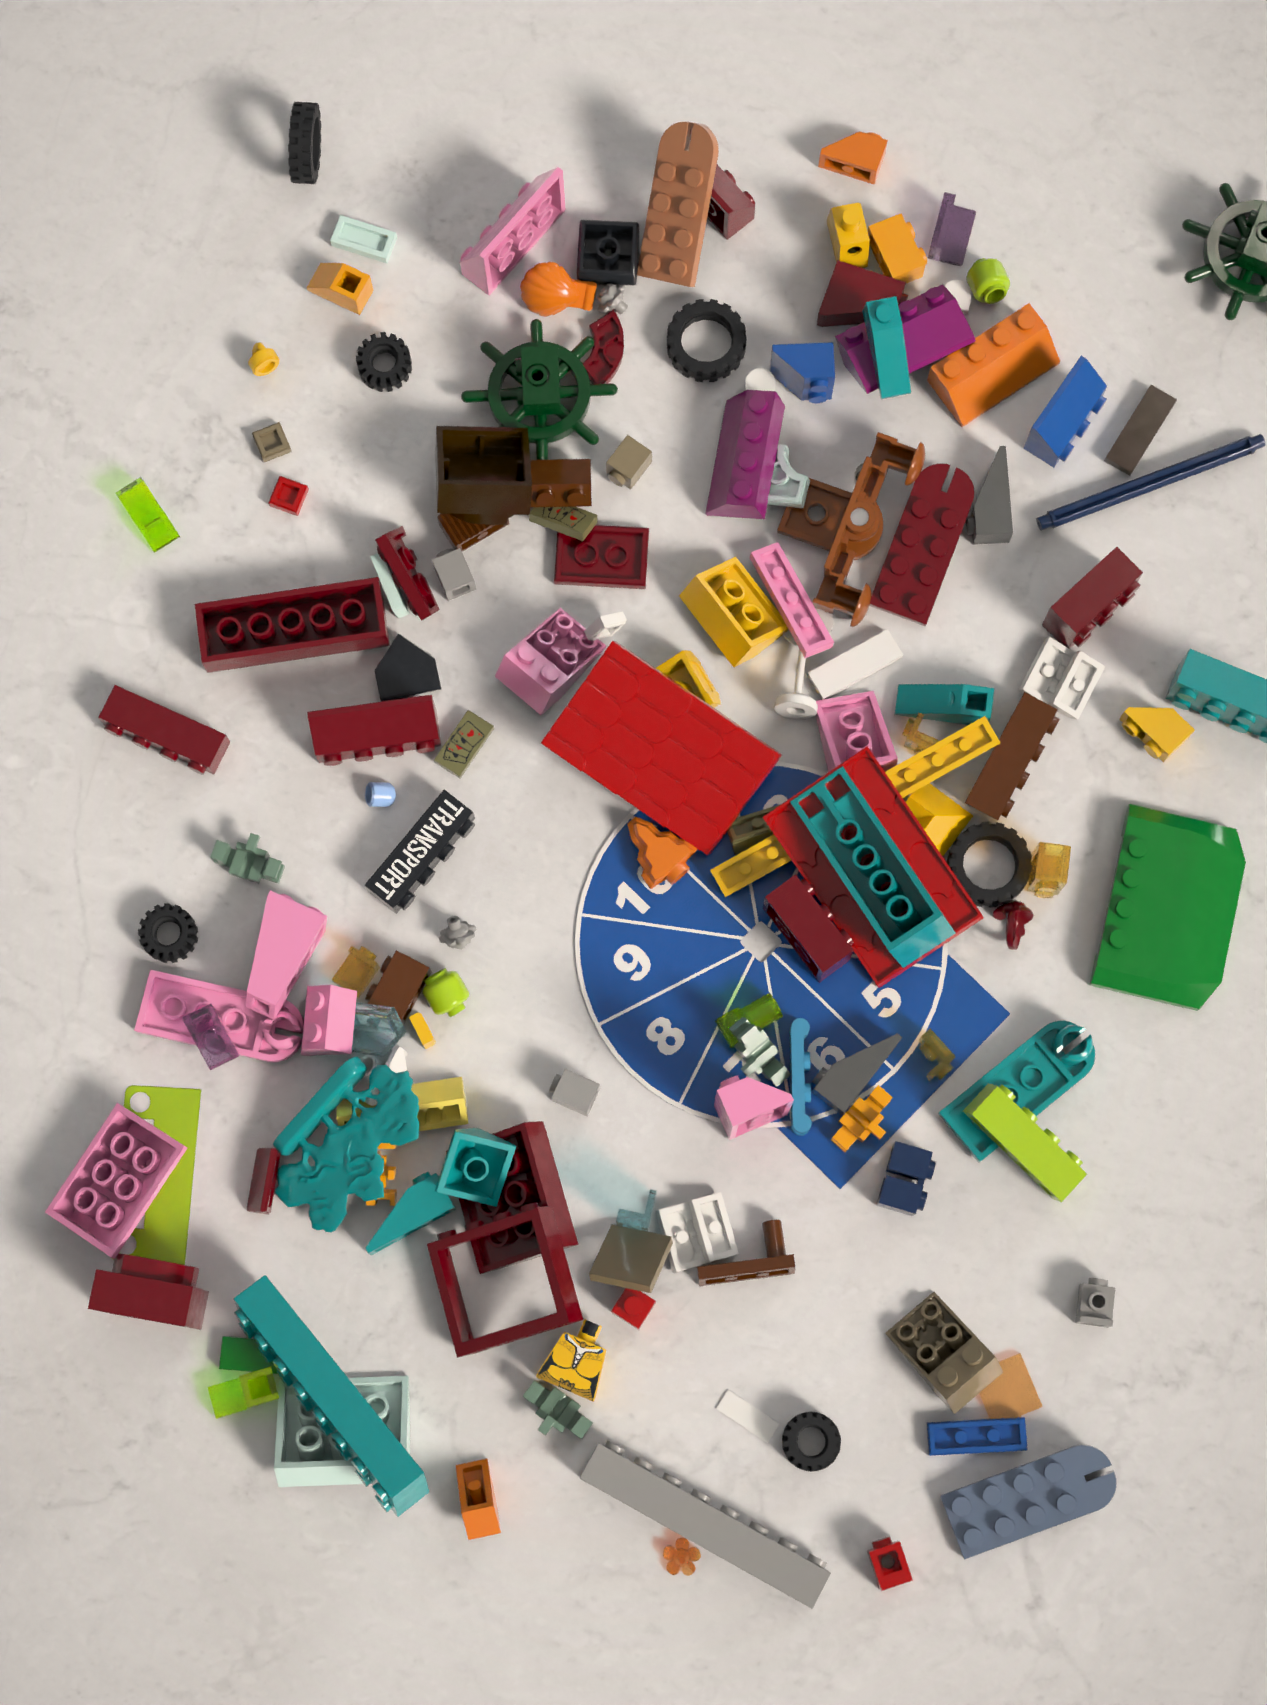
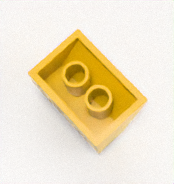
(733, 611)

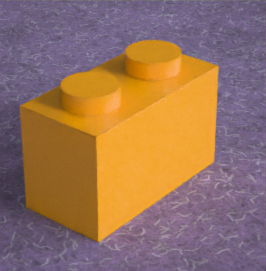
(896, 250)

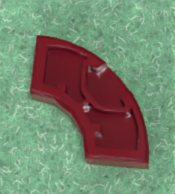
(607, 349)

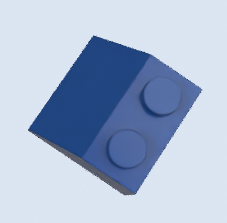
(805, 369)

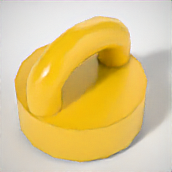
(263, 360)

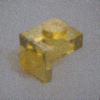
(917, 740)

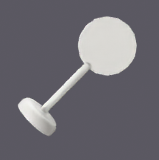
(796, 704)

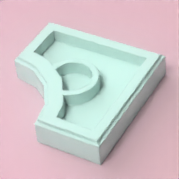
(787, 485)

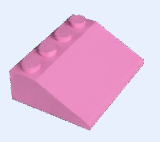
(515, 231)
(116, 1180)

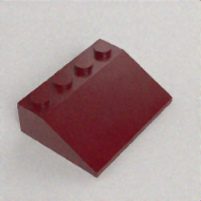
(529, 1180)

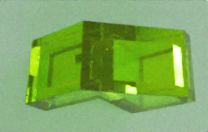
(147, 514)
(243, 1392)

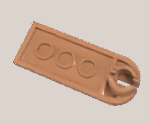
(679, 204)

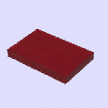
(604, 558)

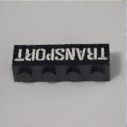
(420, 852)

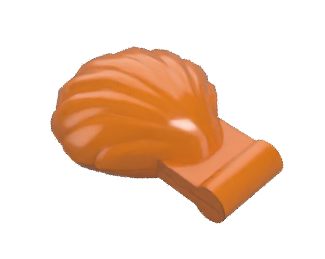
(550, 290)

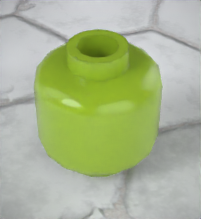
(988, 280)
(445, 992)

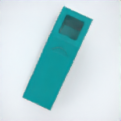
(945, 702)

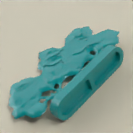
(349, 1154)

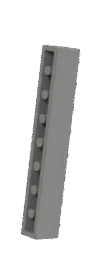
(706, 1525)

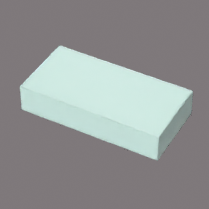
(363, 239)
(390, 588)

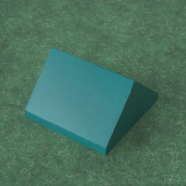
(475, 1166)

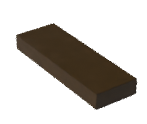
(1140, 430)

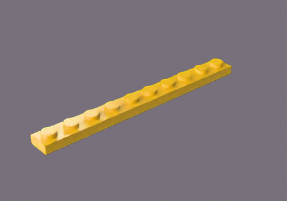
(906, 777)

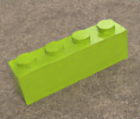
(1025, 1141)

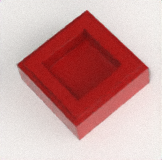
(288, 495)

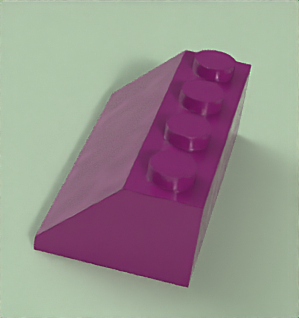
(931, 330)
(746, 455)

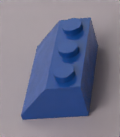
(1067, 414)

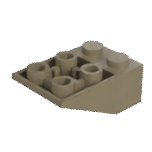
(945, 1352)

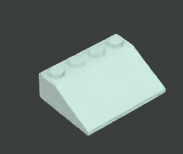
(310, 1457)

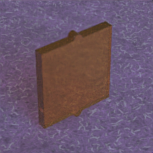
(1011, 1392)

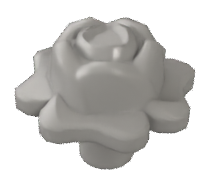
(611, 298)
(457, 933)

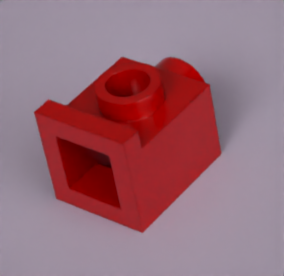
(898, 1572)

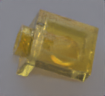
(357, 970)
(935, 1049)

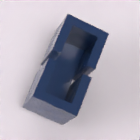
(908, 1163)

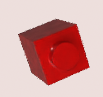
(633, 1307)

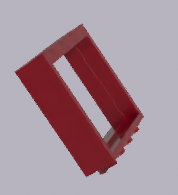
(555, 1265)

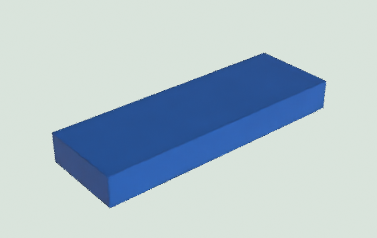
(976, 1436)

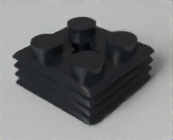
(595, 239)

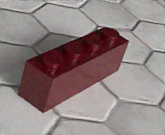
(163, 729)

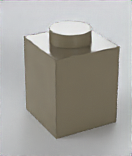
(628, 462)

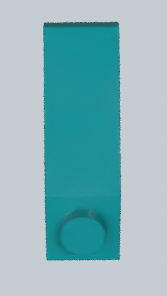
(887, 346)
(414, 1210)

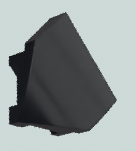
(406, 671)

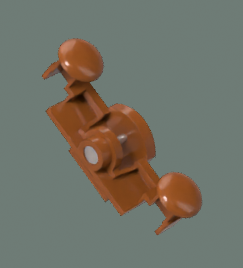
(851, 523)

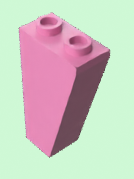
(283, 949)

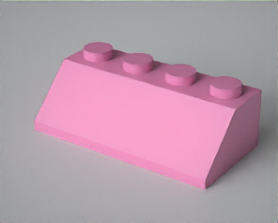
(749, 1105)

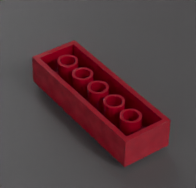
(292, 624)

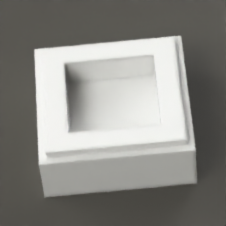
(605, 626)

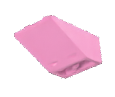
(548, 661)

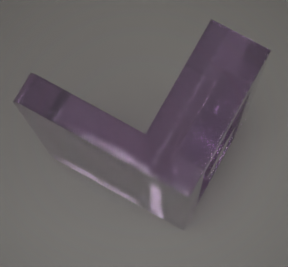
(951, 232)

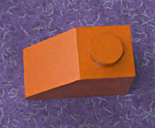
(855, 156)
(477, 1499)

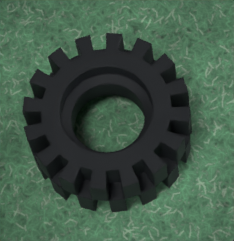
(384, 345)
(154, 920)

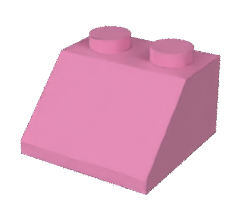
(328, 1020)

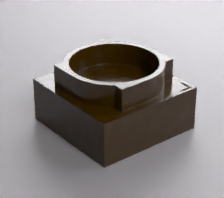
(483, 473)

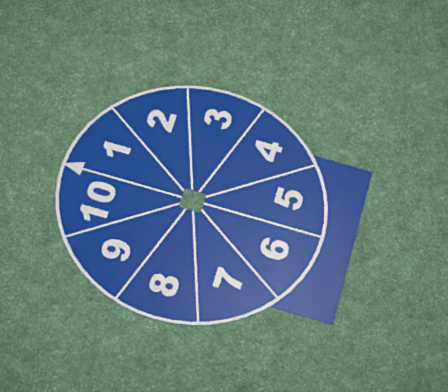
(673, 962)

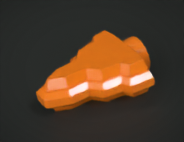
(660, 853)

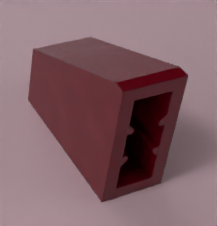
(850, 290)

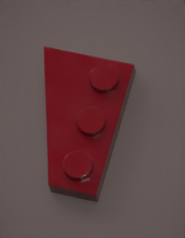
(403, 564)

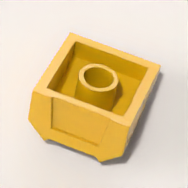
(690, 674)

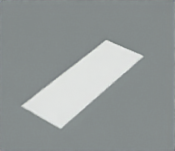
(747, 1416)

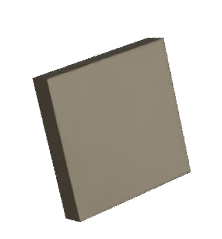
(631, 1258)

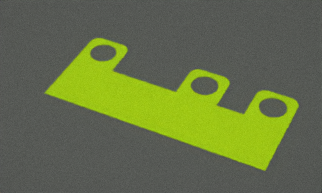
(167, 1218)

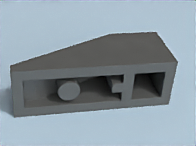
(992, 513)
(849, 1076)

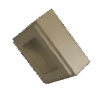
(271, 442)

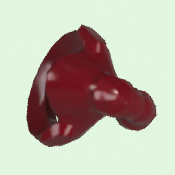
(1017, 917)

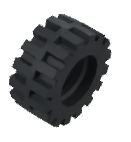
(831, 1435)

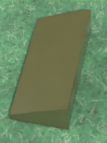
(749, 830)

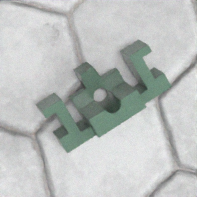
(248, 861)
(758, 1052)
(557, 1410)

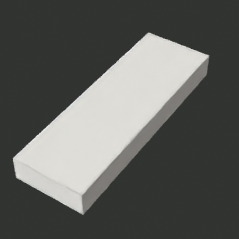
(855, 665)

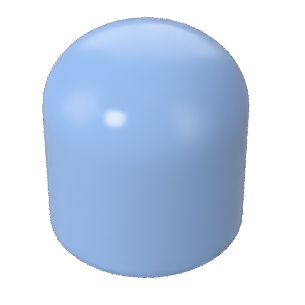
(380, 794)

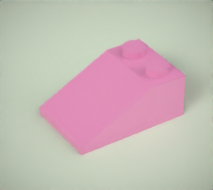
(850, 725)

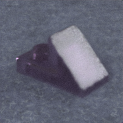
(211, 1036)

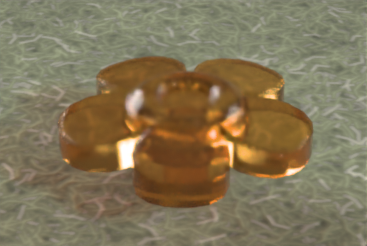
(681, 1557)

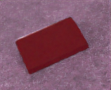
(263, 1180)

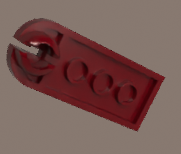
(923, 544)

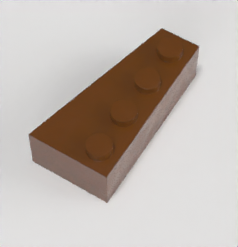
(1011, 757)

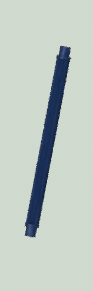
(1150, 482)

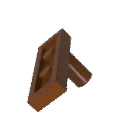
(774, 1265)

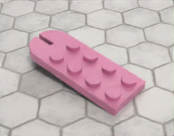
(253, 1034)

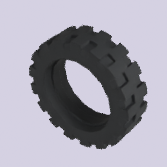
(304, 142)
(706, 311)
(1015, 845)

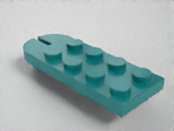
(1034, 1073)

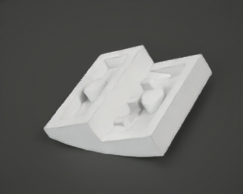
(1062, 678)
(698, 1232)

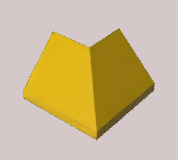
(938, 816)

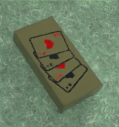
(566, 520)
(464, 744)

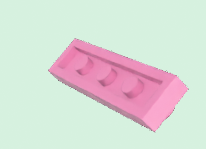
(791, 600)

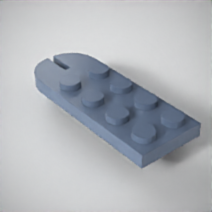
(1029, 1499)

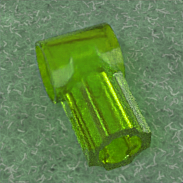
(759, 1012)

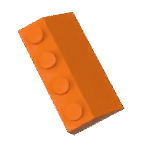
(994, 365)

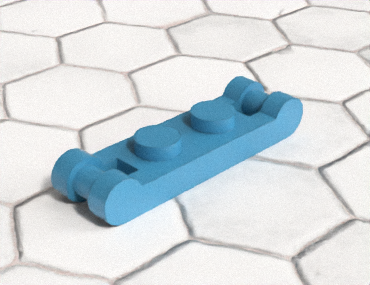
(799, 1089)

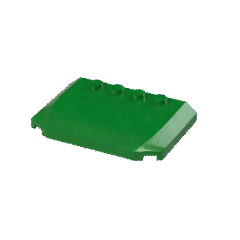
(1170, 909)

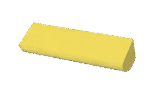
(440, 1104)

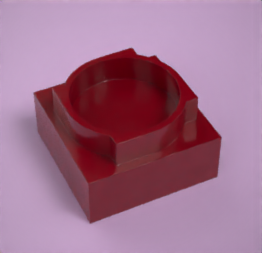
(150, 1291)

